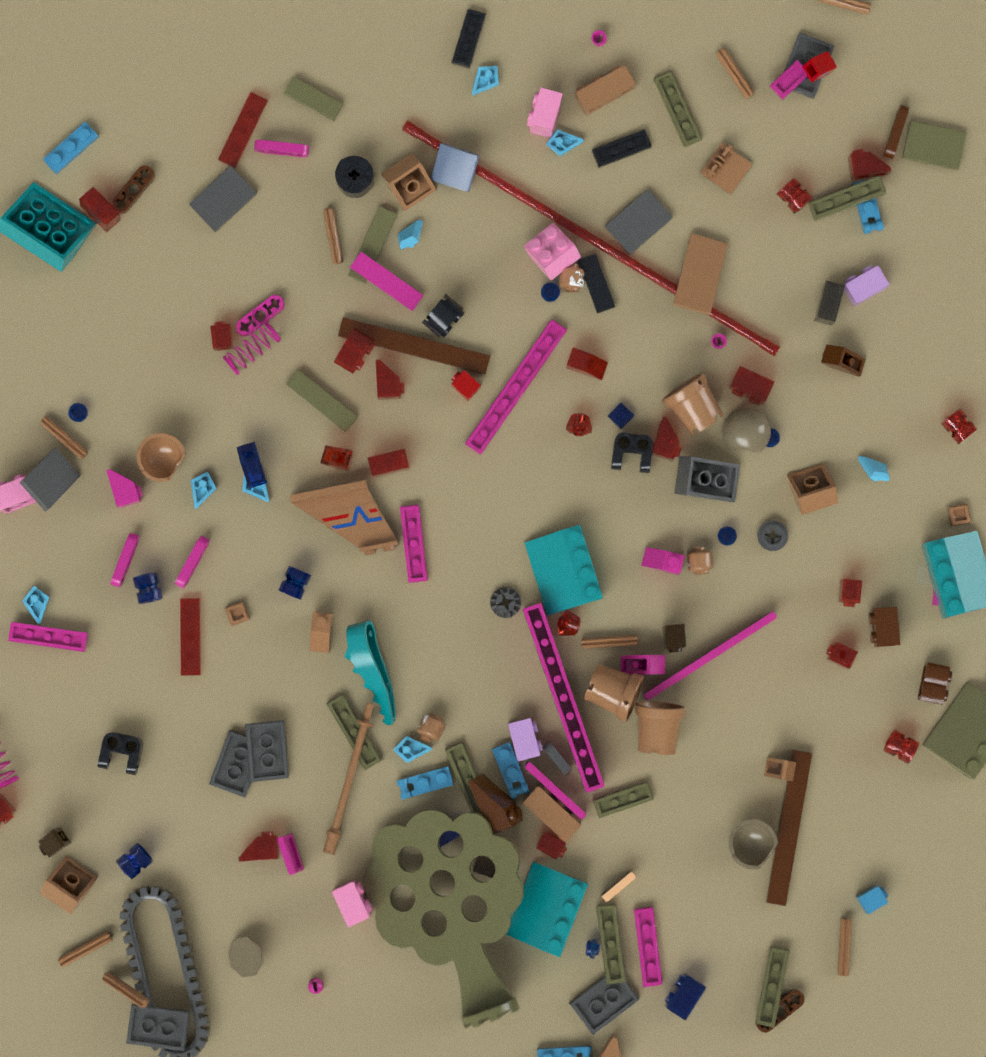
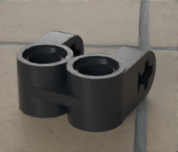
(633, 448)
(122, 748)

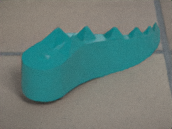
(368, 663)

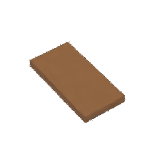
(700, 274)

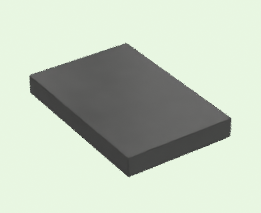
(803, 50)
(222, 199)
(638, 222)
(50, 479)
(266, 751)
(232, 766)
(603, 1003)
(158, 1027)

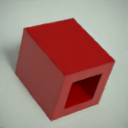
(819, 66)
(465, 384)

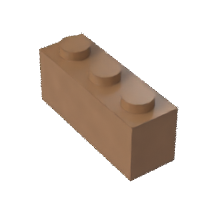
(604, 89)
(552, 813)

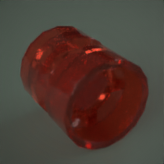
(794, 195)
(959, 426)
(900, 746)

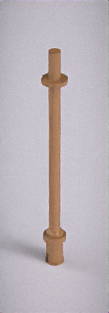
(334, 832)

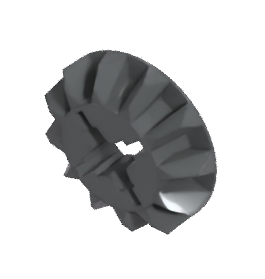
(779, 529)
(513, 607)

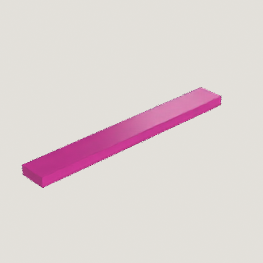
(516, 387)
(709, 656)

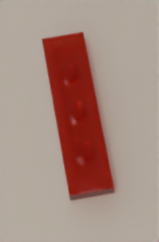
(243, 130)
(190, 636)

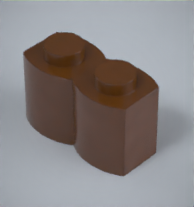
(934, 683)

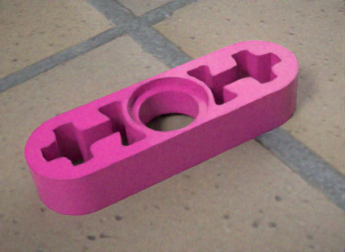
(281, 148)
(245, 320)
(125, 560)
(192, 562)

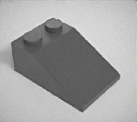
(707, 479)

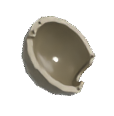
(746, 430)
(752, 843)

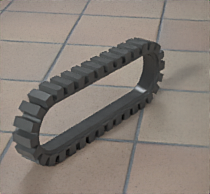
(185, 962)

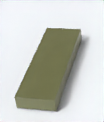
(313, 98)
(623, 799)

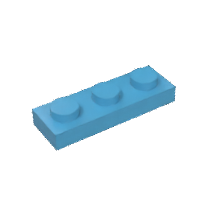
(70, 148)

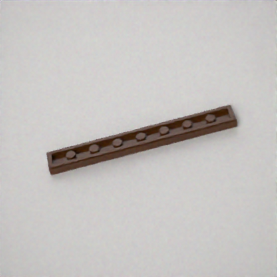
(418, 346)
(789, 830)

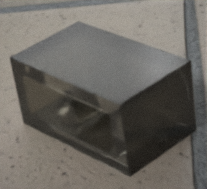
(829, 303)

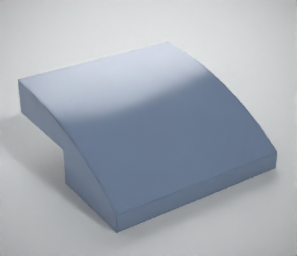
(455, 167)

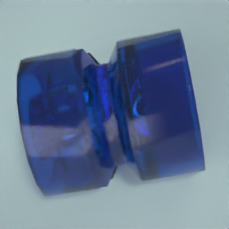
(146, 581)
(294, 582)
(134, 861)

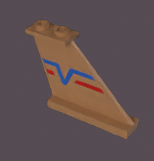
(351, 514)

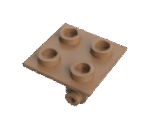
(726, 168)

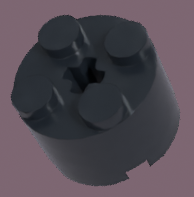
(345, 171)
(443, 315)

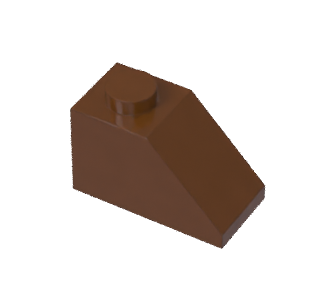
(843, 360)

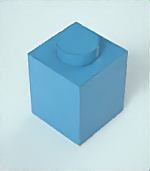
(872, 899)

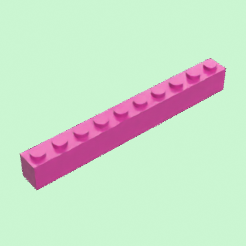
(563, 698)

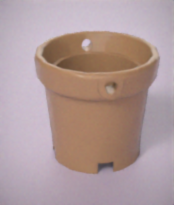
(694, 404)
(614, 691)
(658, 726)

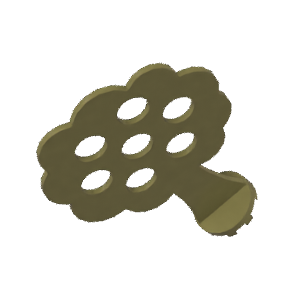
(481, 988)

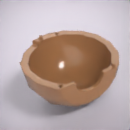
(160, 456)

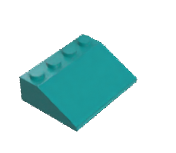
(46, 226)
(563, 570)
(957, 573)
(547, 909)

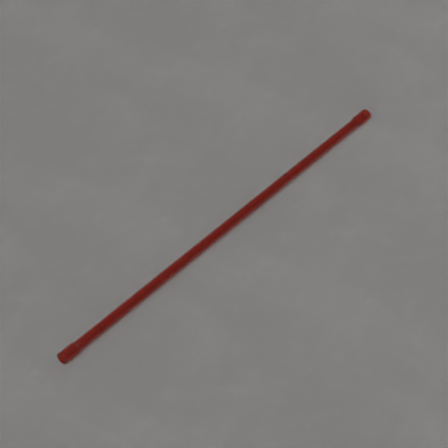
(763, 343)

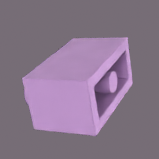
(865, 285)
(524, 739)

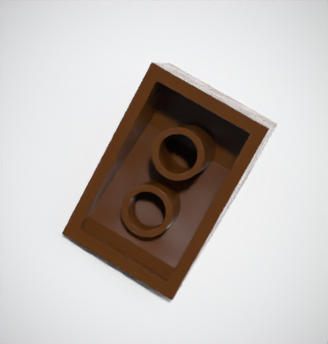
(495, 804)

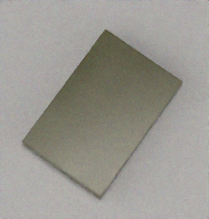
(934, 145)

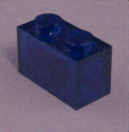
(684, 996)

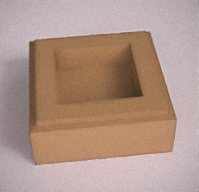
(959, 515)
(237, 613)

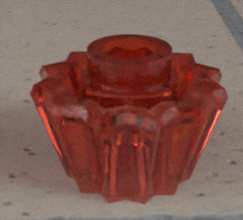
(579, 425)
(568, 624)

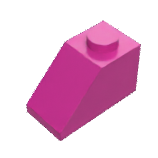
(124, 490)
(663, 560)
(643, 664)

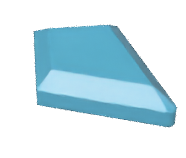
(485, 79)
(563, 142)
(410, 235)
(874, 469)
(202, 488)
(258, 491)
(36, 603)
(411, 749)

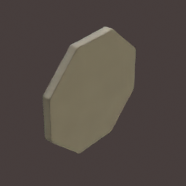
(245, 956)

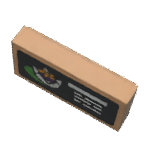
(618, 886)

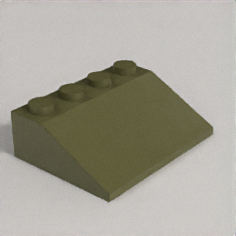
(962, 733)

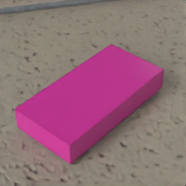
(789, 80)
(290, 854)

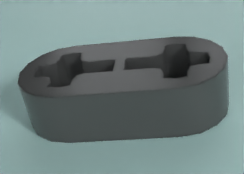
(557, 758)

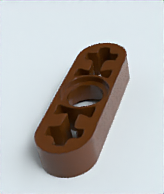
(896, 131)
(132, 181)
(788, 998)

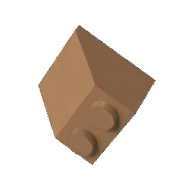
(408, 181)
(812, 489)
(68, 885)

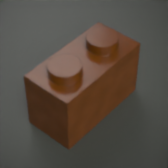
(885, 627)

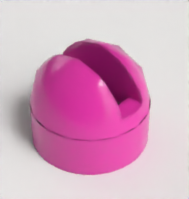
(596, 36)
(715, 343)
(320, 985)

